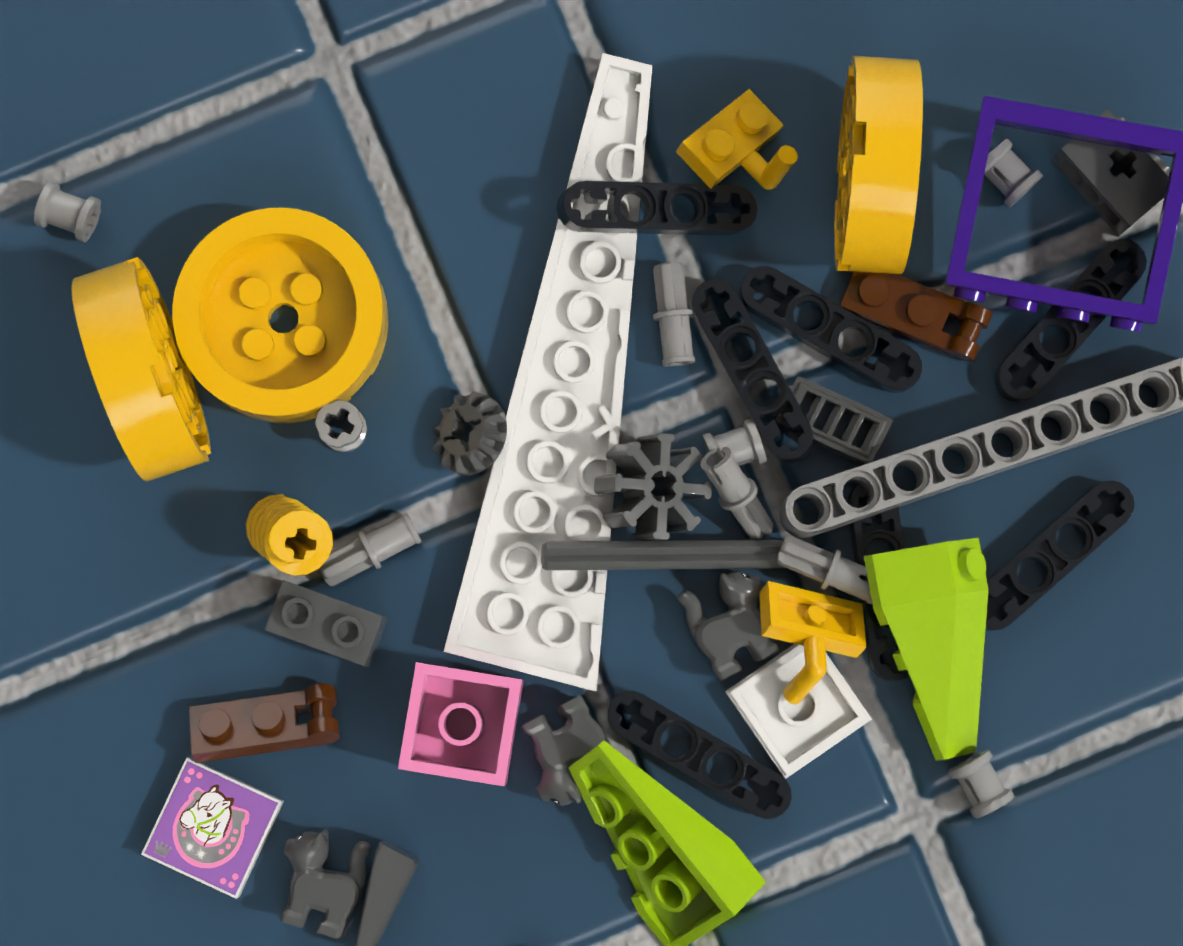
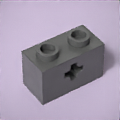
(1119, 198)
(326, 624)

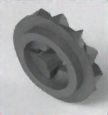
(484, 441)

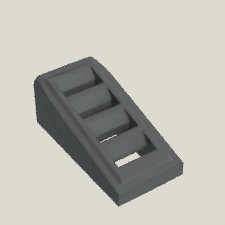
(860, 413)
(387, 883)

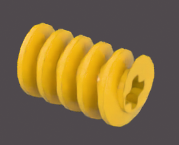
(289, 534)

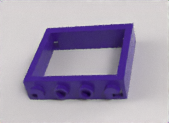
(1084, 128)

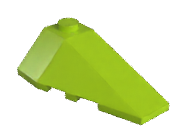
(938, 618)
(678, 862)

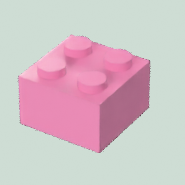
(460, 724)

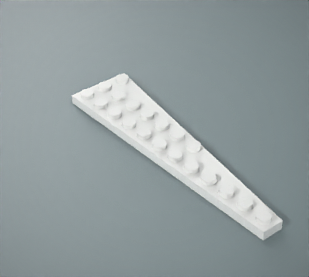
(562, 422)

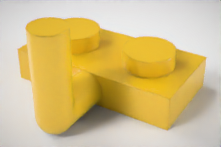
(733, 141)
(814, 622)

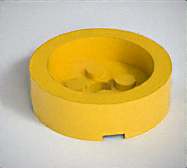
(878, 164)
(248, 273)
(140, 369)

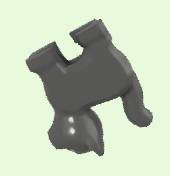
(738, 627)
(561, 748)
(323, 889)

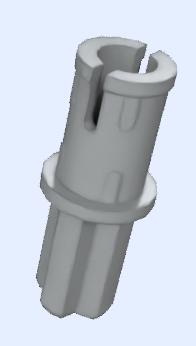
(673, 314)
(737, 492)
(369, 550)
(825, 567)

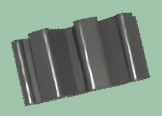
(641, 463)

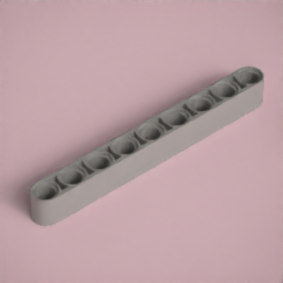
(976, 448)

